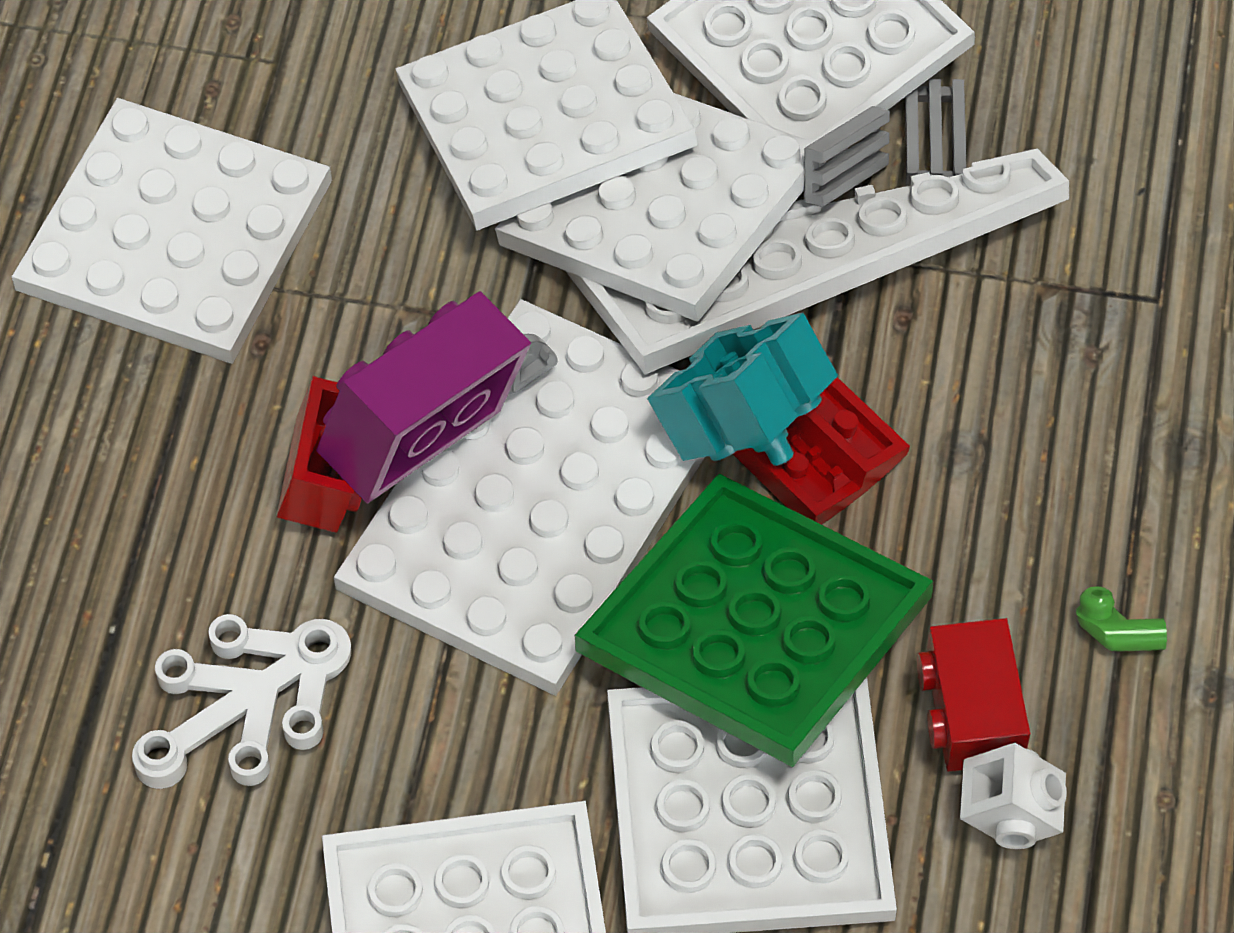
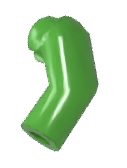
(1112, 629)

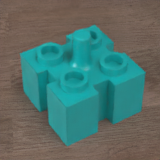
(745, 390)

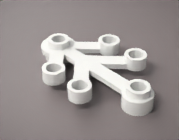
(248, 694)

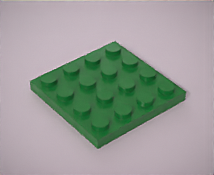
(754, 618)

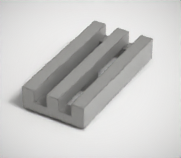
(935, 94)
(847, 165)

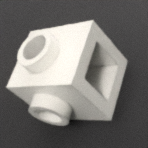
(1013, 796)

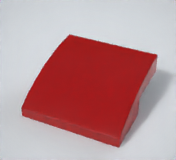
(836, 457)

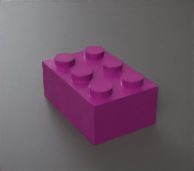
(421, 395)

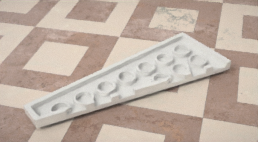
(837, 248)

